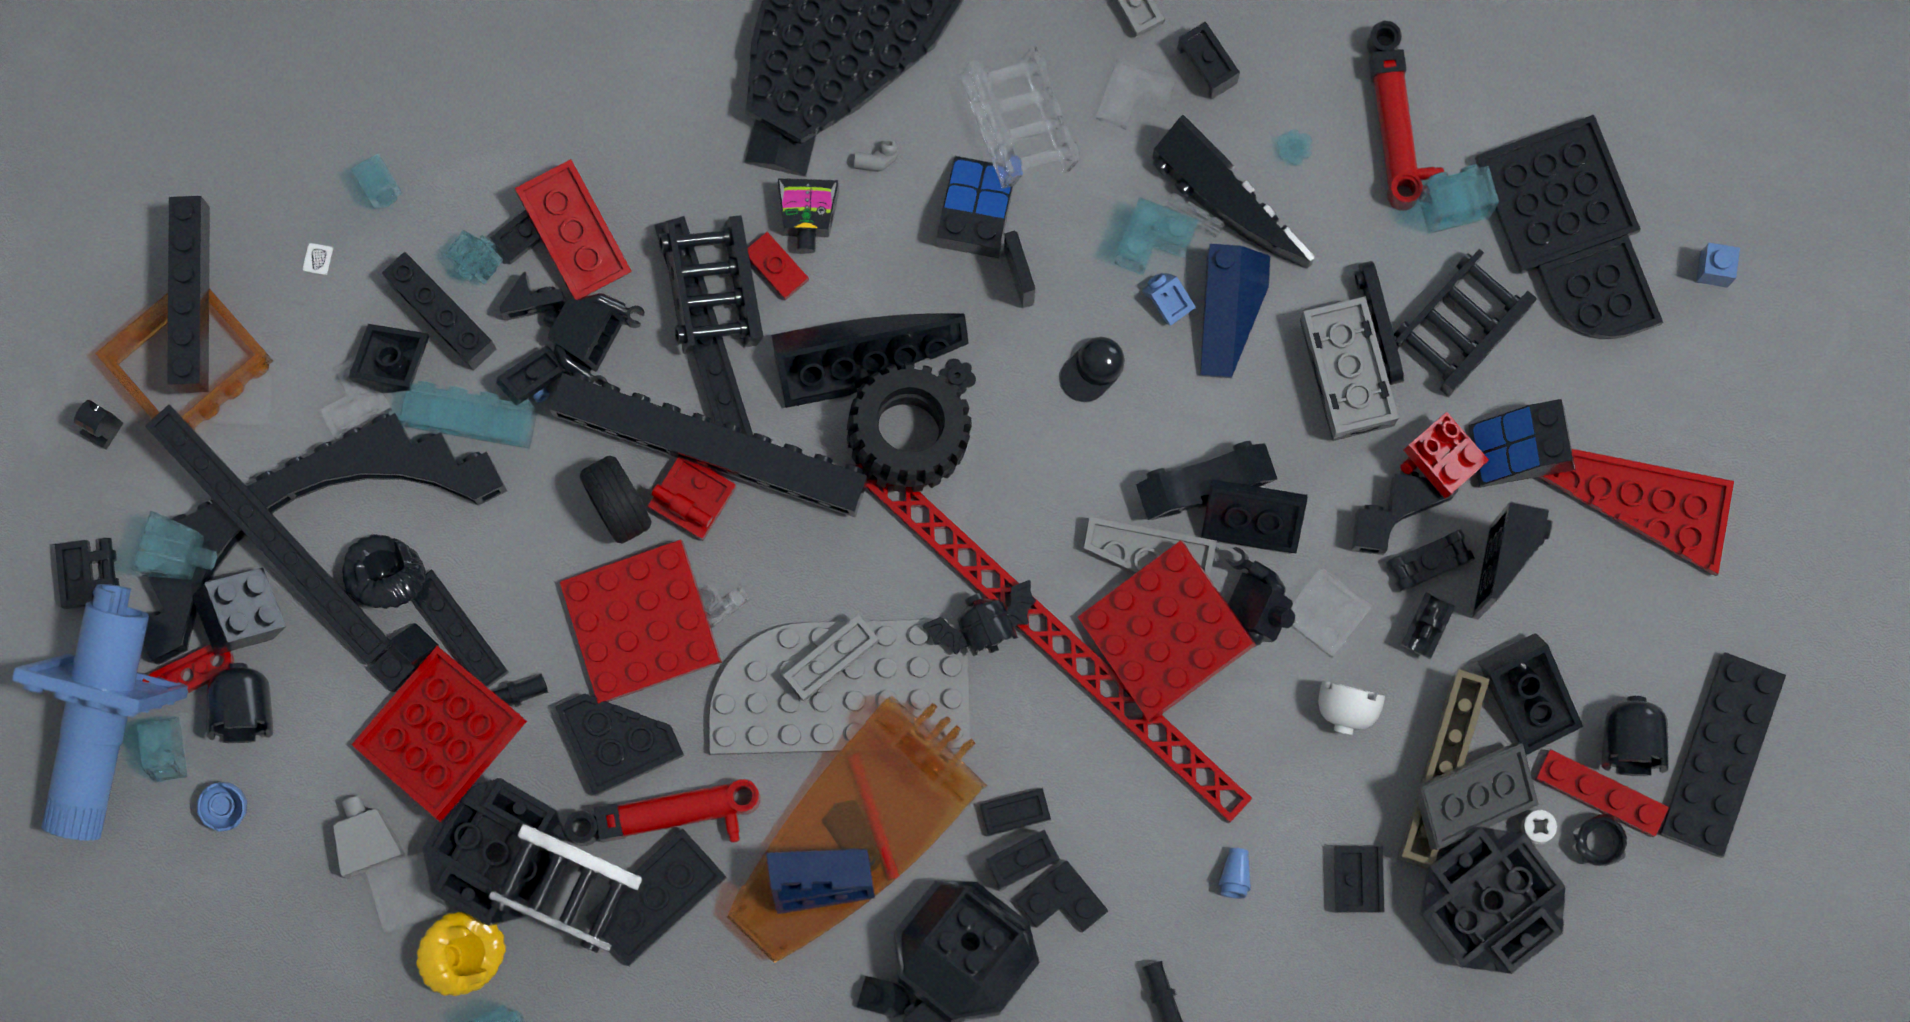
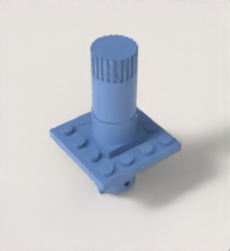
(99, 695)

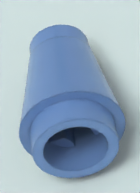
(1236, 874)

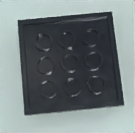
(1558, 193)

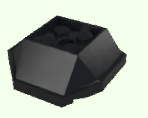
(461, 846)
(1527, 907)
(943, 972)

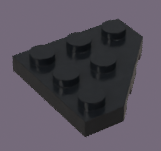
(615, 741)

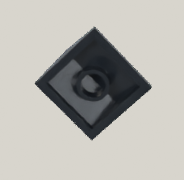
(778, 152)
(388, 358)

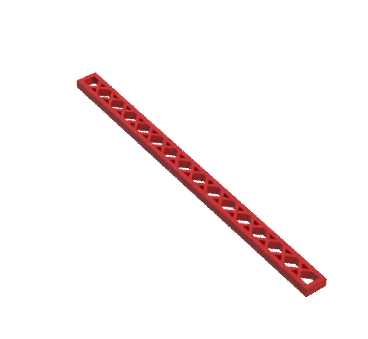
(1087, 653)

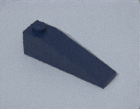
(1233, 296)

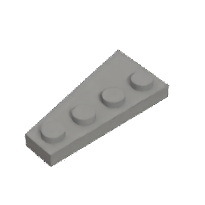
(1139, 545)

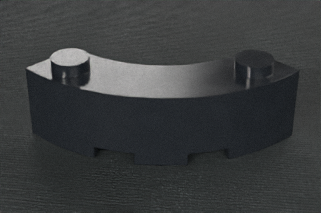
(1186, 488)

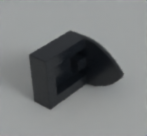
(883, 997)

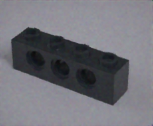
(439, 310)

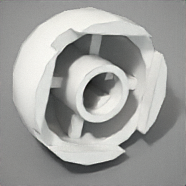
(1349, 707)

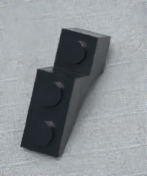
(1407, 498)

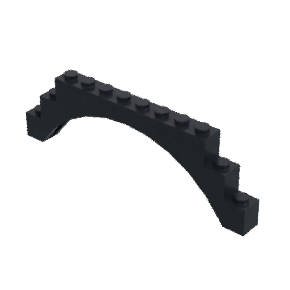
(372, 453)

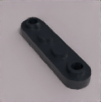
(1368, 280)

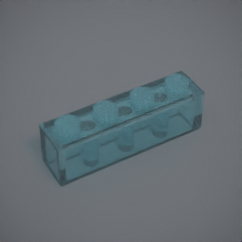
(468, 415)

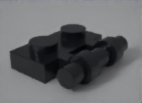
(76, 570)

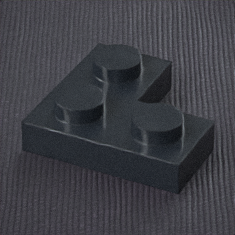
(1066, 890)

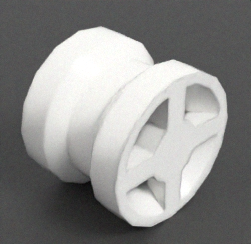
(1534, 830)

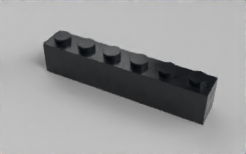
(188, 294)

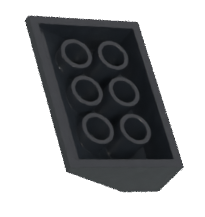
(1509, 546)

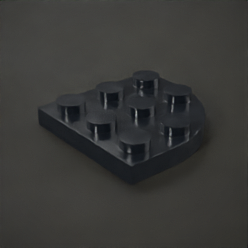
(1602, 291)

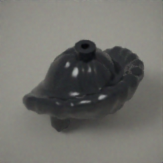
(382, 572)

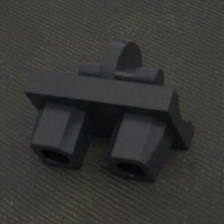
(1428, 625)

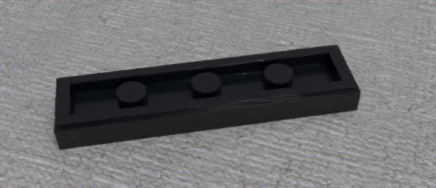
(459, 631)

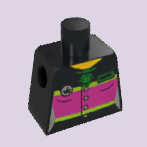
(808, 209)

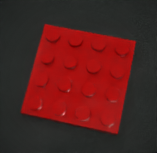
(640, 622)
(1166, 631)
(439, 733)

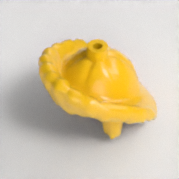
(459, 954)

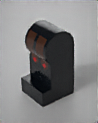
(97, 423)

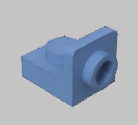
(1169, 297)

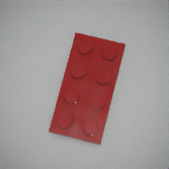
(573, 230)

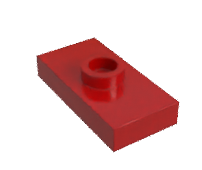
(776, 266)

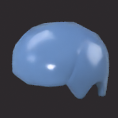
(222, 806)

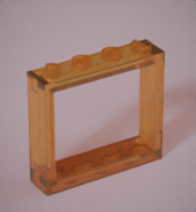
(148, 325)

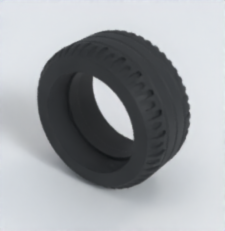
(615, 499)

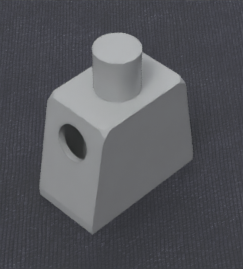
(364, 839)

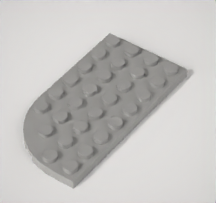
(762, 713)

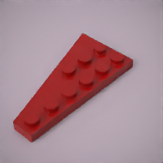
(1661, 503)

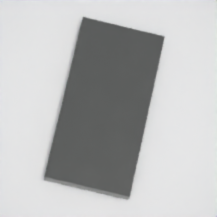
(1476, 795)

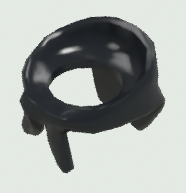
(1610, 824)

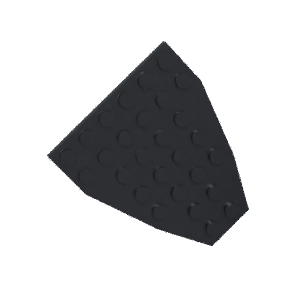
(833, 56)

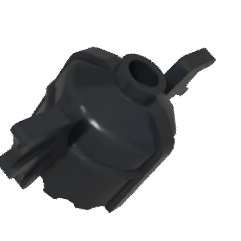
(984, 622)

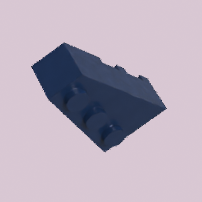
(819, 878)

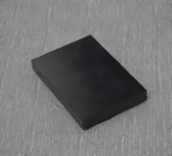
(1254, 516)

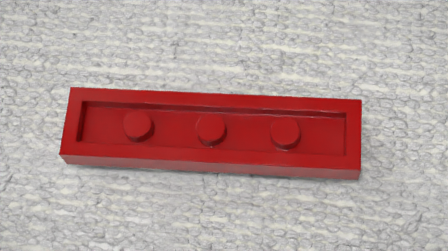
(1601, 793)

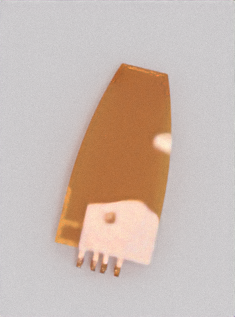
(883, 789)

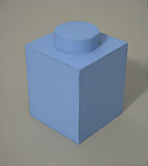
(1718, 265)

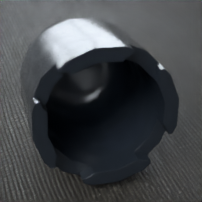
(239, 705)
(1635, 738)

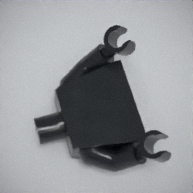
(587, 330)
(1260, 601)

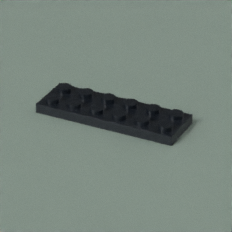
(1722, 755)

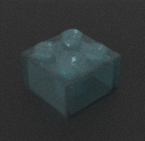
(1458, 198)

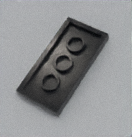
(669, 889)

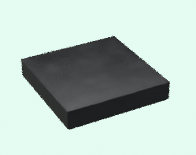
(1019, 268)

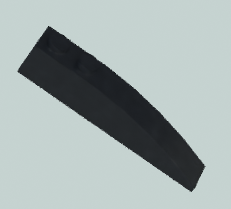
(1208, 178)
(843, 355)

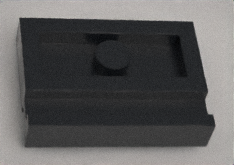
(1359, 879)

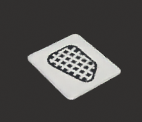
(317, 258)

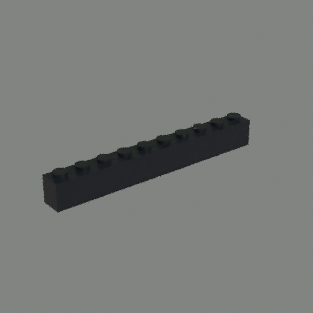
(709, 444)

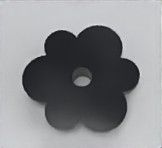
(966, 378)

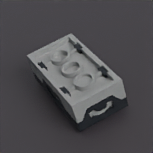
(1348, 368)

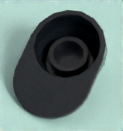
(1092, 369)

